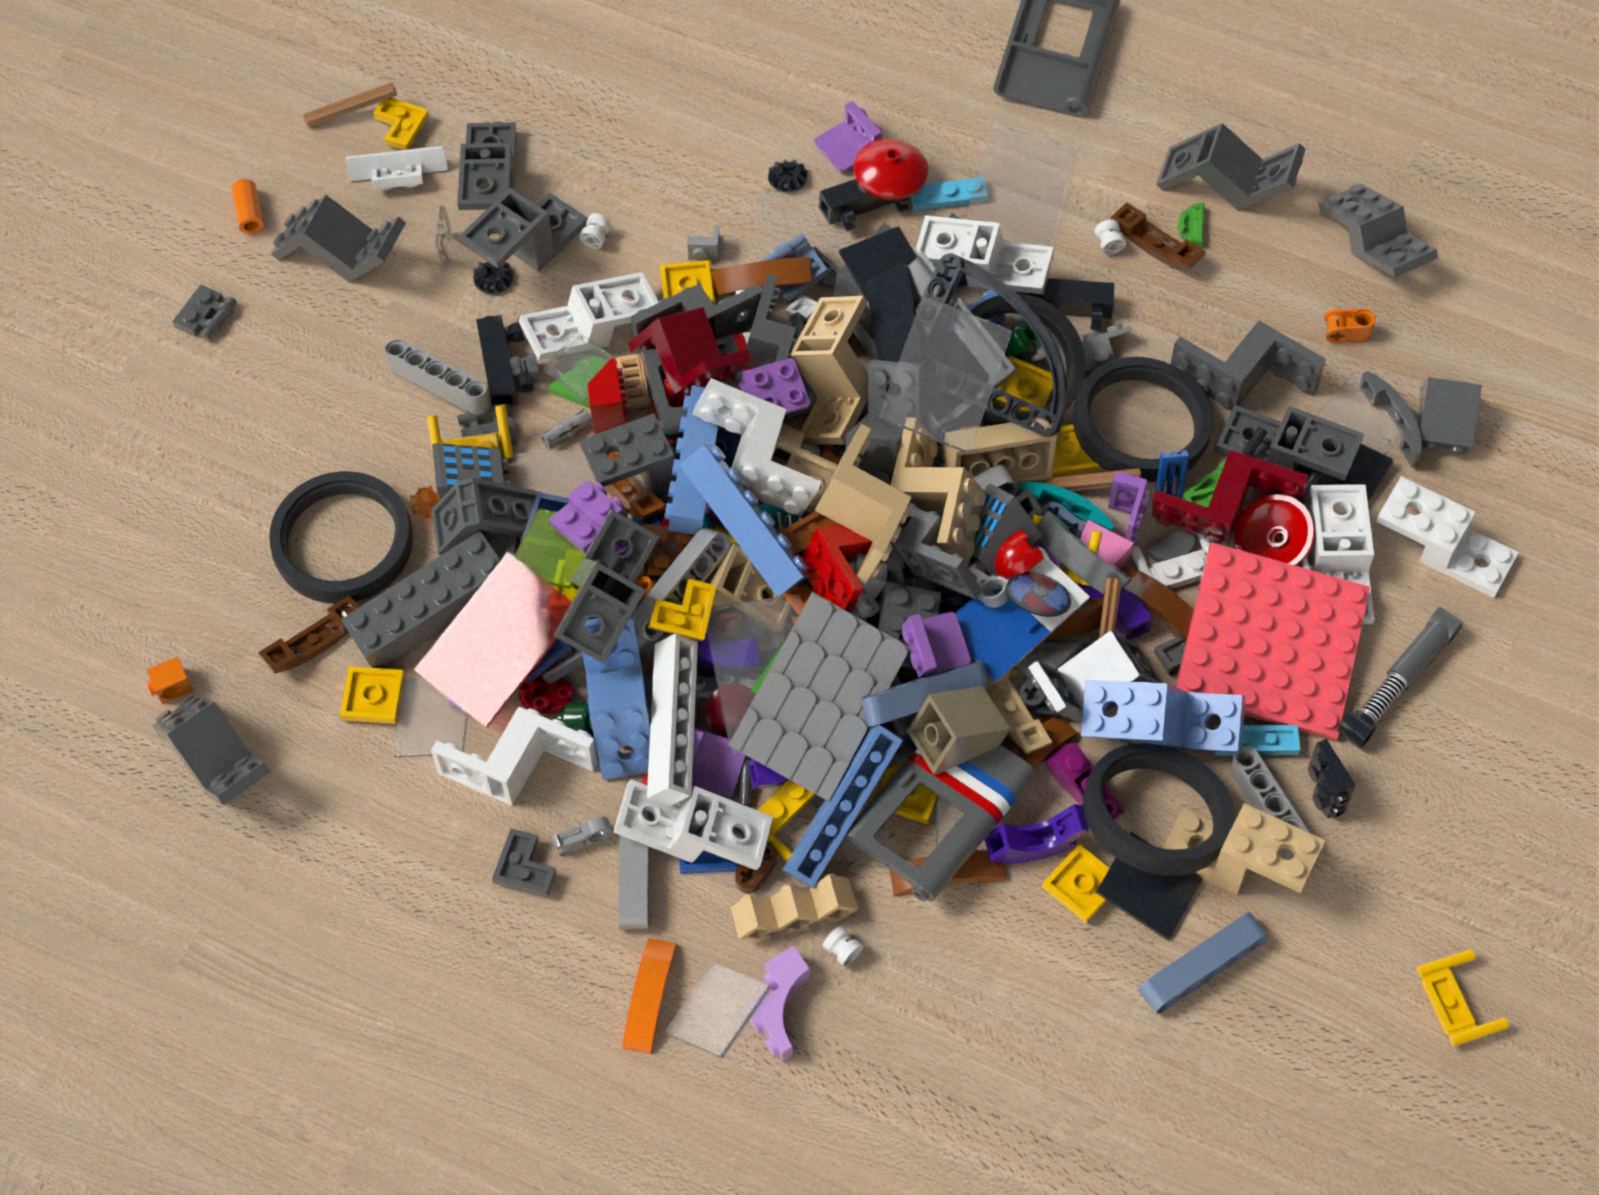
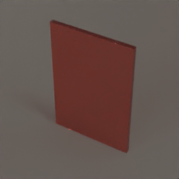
(495, 640)

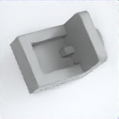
(705, 247)

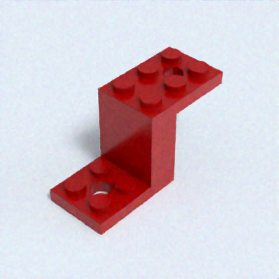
(829, 567)

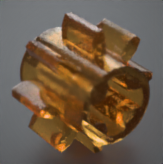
(424, 501)

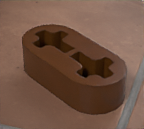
(759, 875)

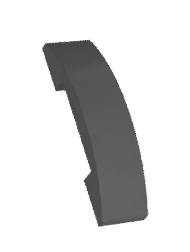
(1380, 392)
(1077, 555)

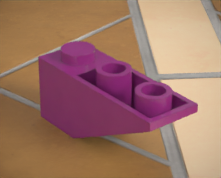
(1072, 770)

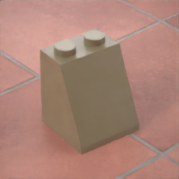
(957, 727)

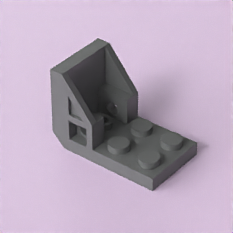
(480, 506)

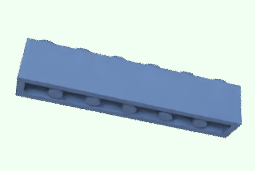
(688, 505)
(744, 519)
(841, 810)

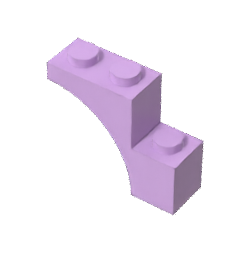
(784, 975)

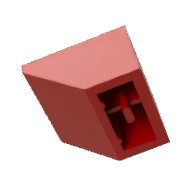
(608, 398)

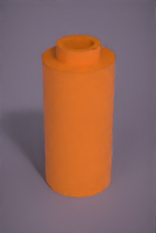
(247, 206)

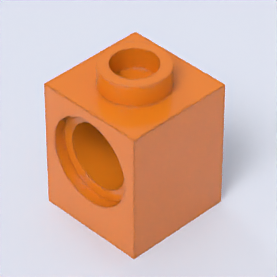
(168, 680)

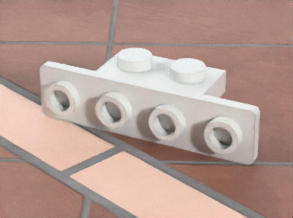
(396, 167)

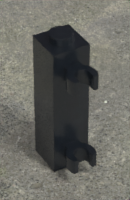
(849, 200)
(1080, 298)
(497, 361)

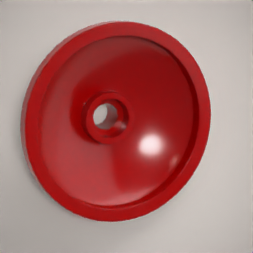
(890, 169)
(1276, 517)

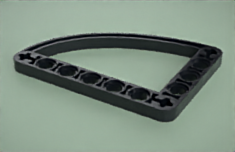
(1052, 353)

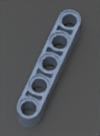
(910, 696)
(1203, 963)

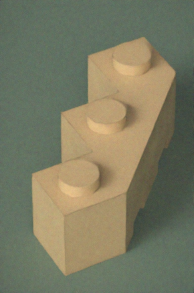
(794, 908)

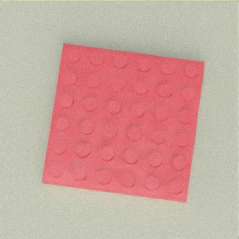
(1275, 638)

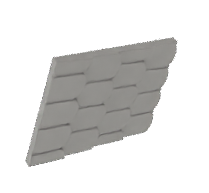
(810, 703)

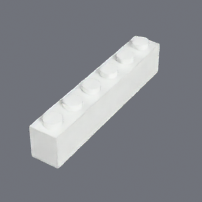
(672, 720)

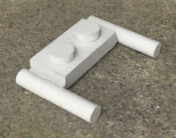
(1178, 570)

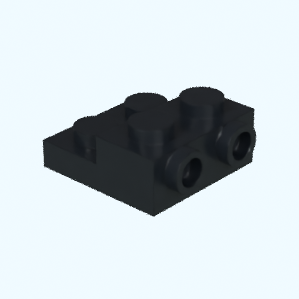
(1333, 781)

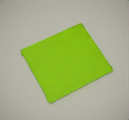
(548, 552)

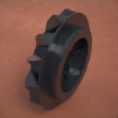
(787, 183)
(491, 284)

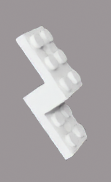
(984, 245)
(592, 310)
(1447, 537)
(1343, 541)
(694, 825)

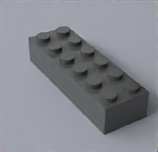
(421, 602)

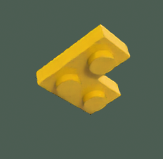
(405, 121)
(690, 617)

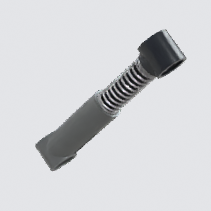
(1438, 632)

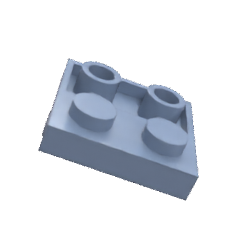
(797, 248)

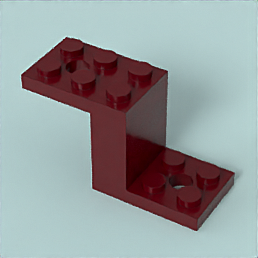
(688, 350)
(1221, 515)

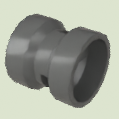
(518, 365)

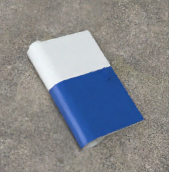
(1009, 633)

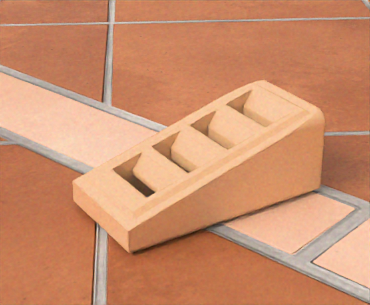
(632, 366)

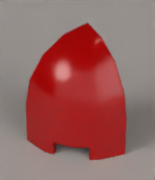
(1016, 556)

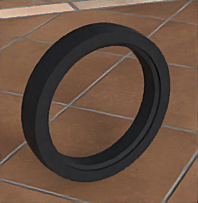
(1063, 331)
(1147, 370)
(329, 485)
(1137, 853)

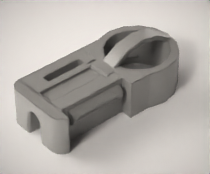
(989, 584)
(587, 834)

